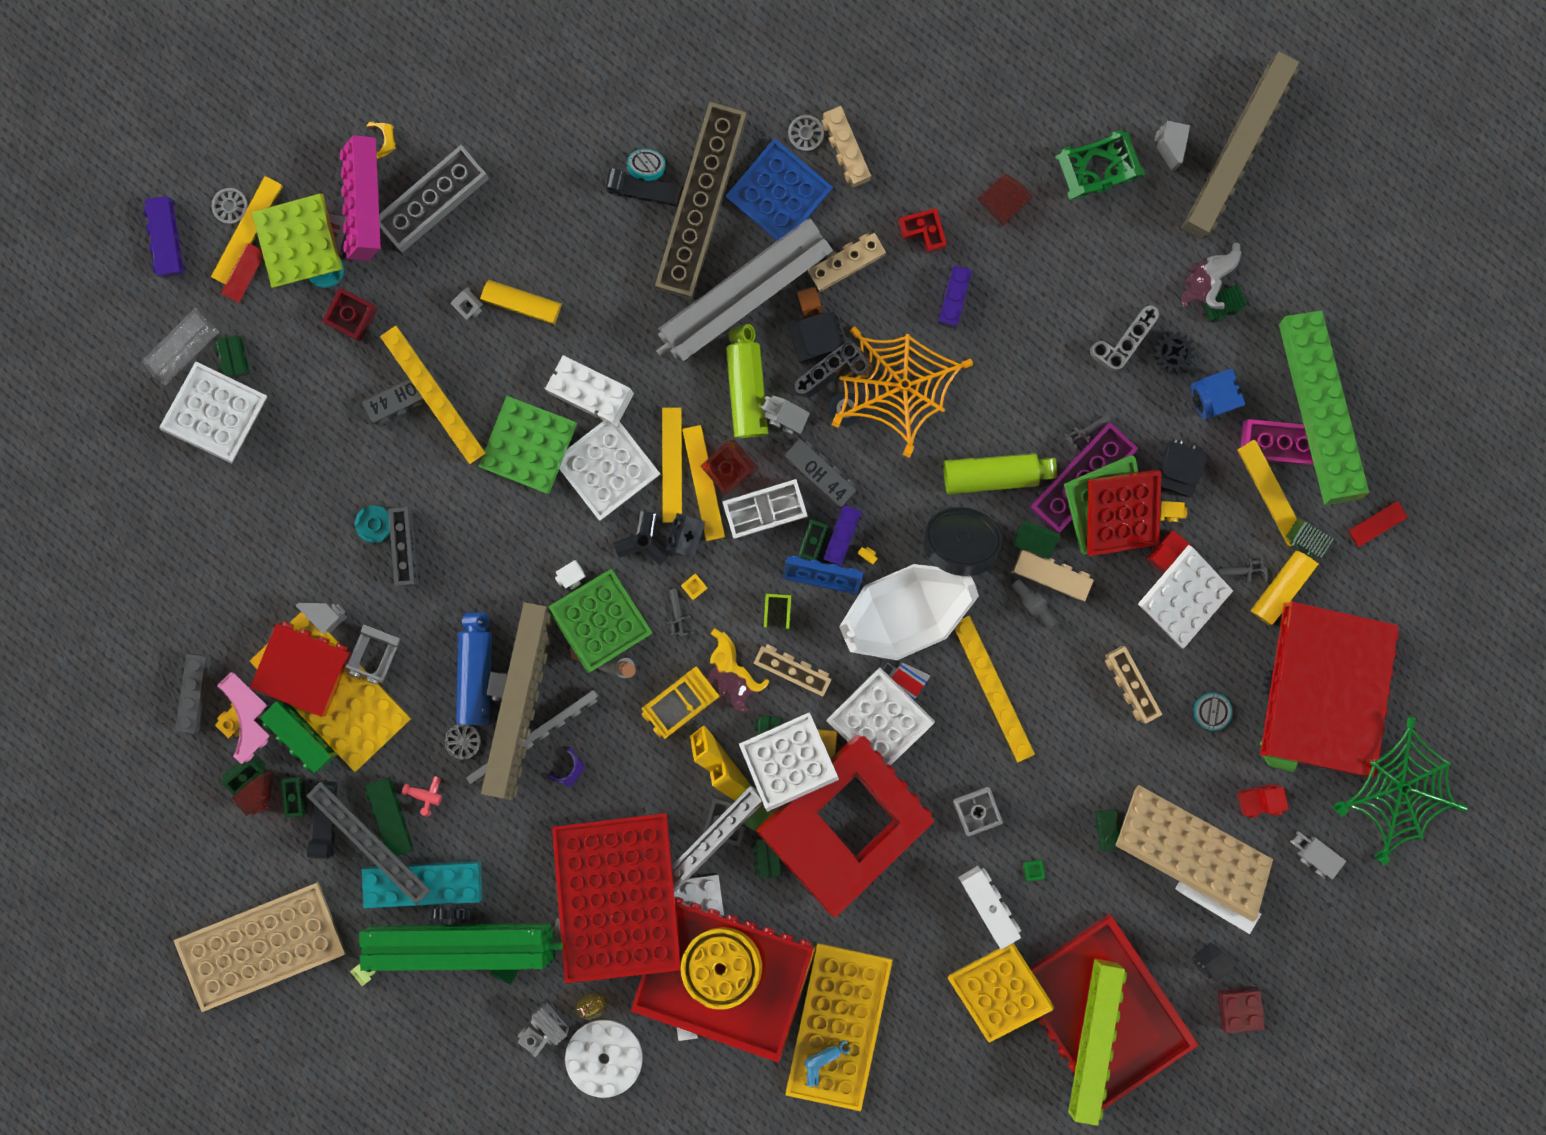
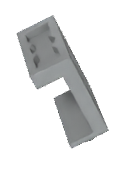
(353, 664)

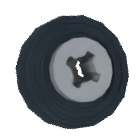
(836, 404)

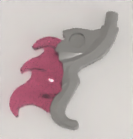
(1207, 280)

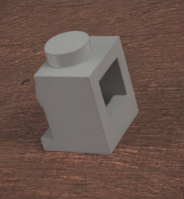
(461, 306)
(531, 1032)

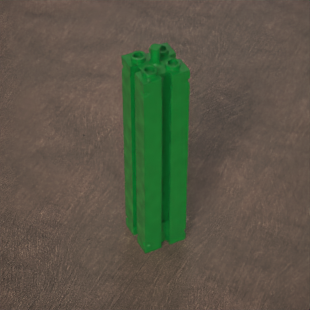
(457, 947)

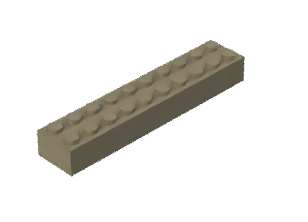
(1242, 141)
(701, 200)
(518, 702)

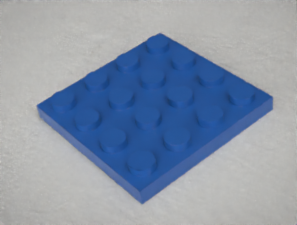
(778, 191)

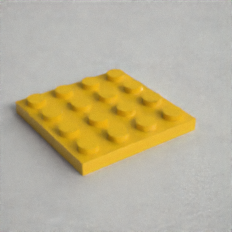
(1000, 992)

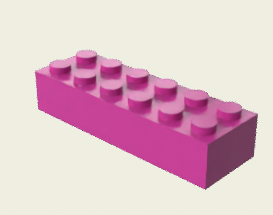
(360, 198)

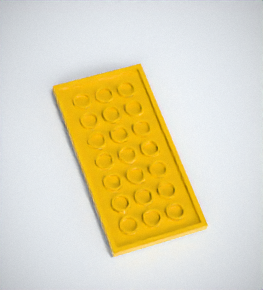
(359, 716)
(840, 1004)

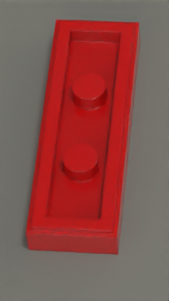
(242, 272)
(1377, 524)

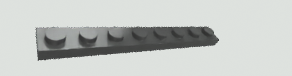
(368, 843)

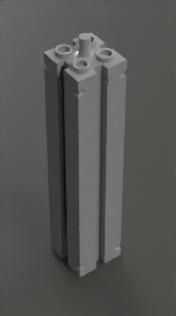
(743, 291)

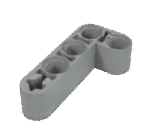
(1129, 336)

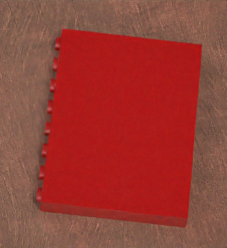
(1329, 689)
(758, 1023)
(1148, 1028)

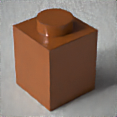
(809, 302)

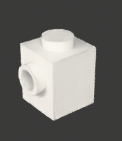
(570, 575)

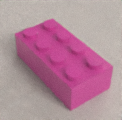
(1279, 441)

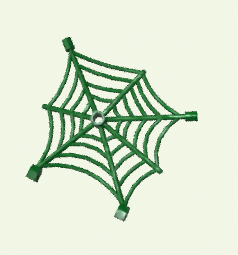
(1403, 788)

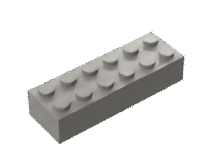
(431, 198)

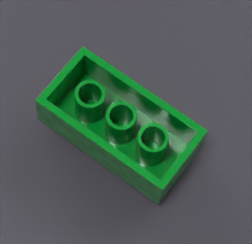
(298, 736)

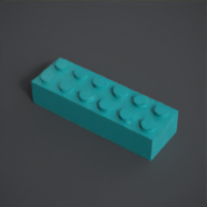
(448, 884)

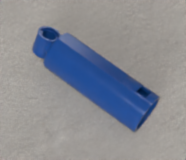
(474, 670)

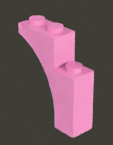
(248, 707)

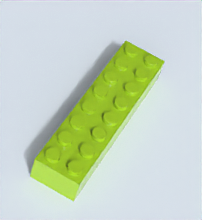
(1096, 1042)

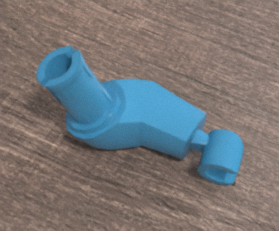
(820, 1059)

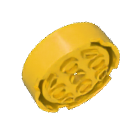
(732, 950)

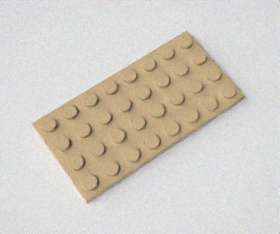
(1195, 853)
(260, 947)

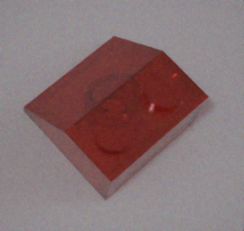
(1005, 199)
(729, 466)
(256, 795)

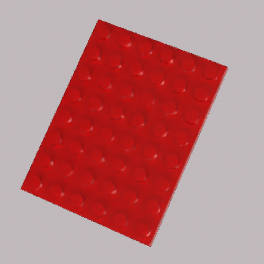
(616, 898)

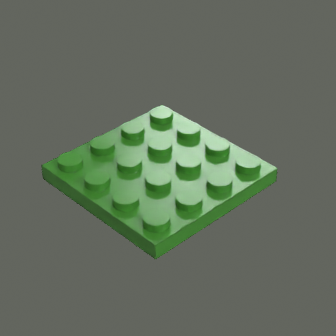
(527, 444)
(1078, 494)
(599, 620)

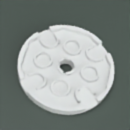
(607, 1078)

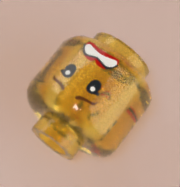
(590, 1006)

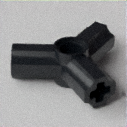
(652, 549)

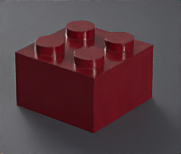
(350, 314)
(1241, 1010)

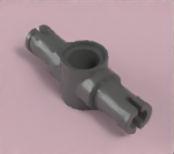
(1034, 603)

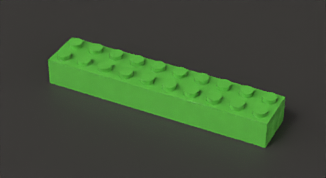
(1323, 408)

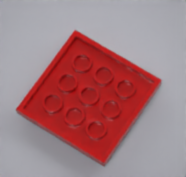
(1123, 512)

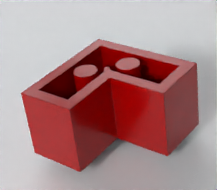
(926, 225)
(1167, 551)
(1263, 799)

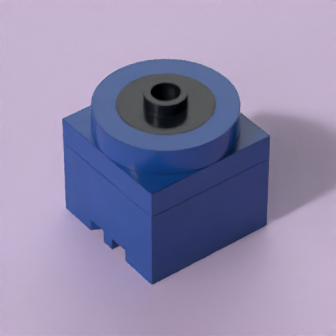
(1216, 394)

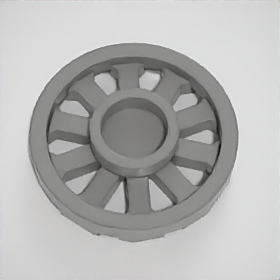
(806, 133)
(229, 205)
(463, 741)

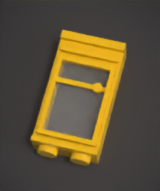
(679, 703)

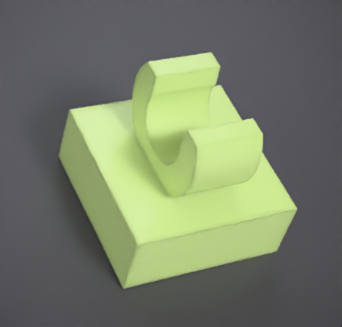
(361, 976)

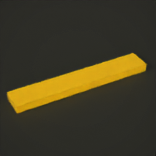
(246, 230)
(672, 463)
(703, 484)
(1268, 487)

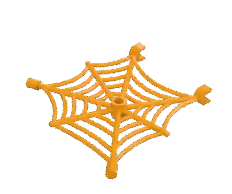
(909, 447)

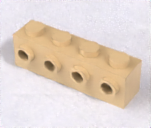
(846, 146)
(846, 262)
(1052, 575)
(797, 673)
(1133, 685)

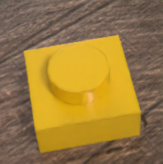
(868, 554)
(694, 586)

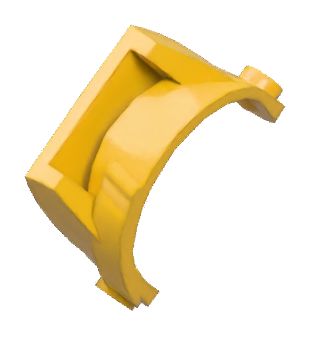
(389, 144)

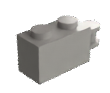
(785, 414)
(1318, 855)

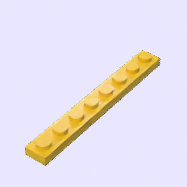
(433, 394)
(993, 689)

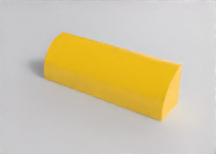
(520, 302)
(1284, 587)

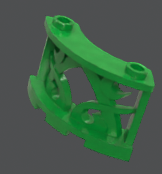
(1079, 186)

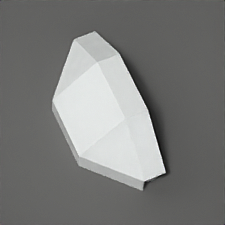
(907, 611)

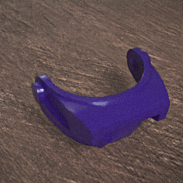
(576, 771)

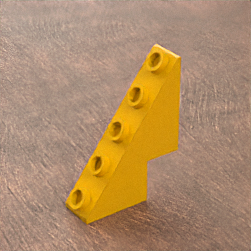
(723, 771)

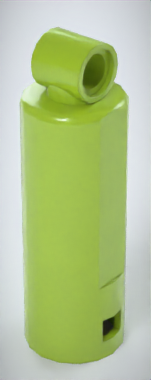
(746, 383)
(997, 472)

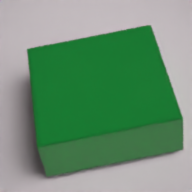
(1034, 870)

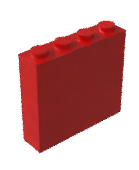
(301, 669)

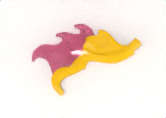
(729, 675)

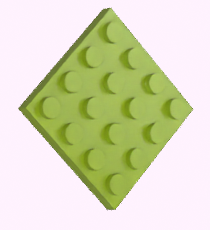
(297, 240)

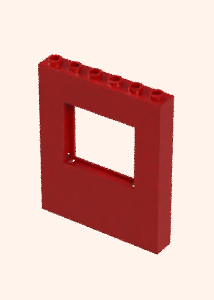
(819, 855)

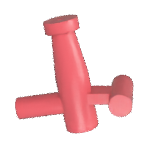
(428, 797)

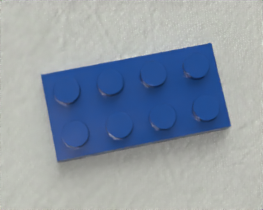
(822, 575)

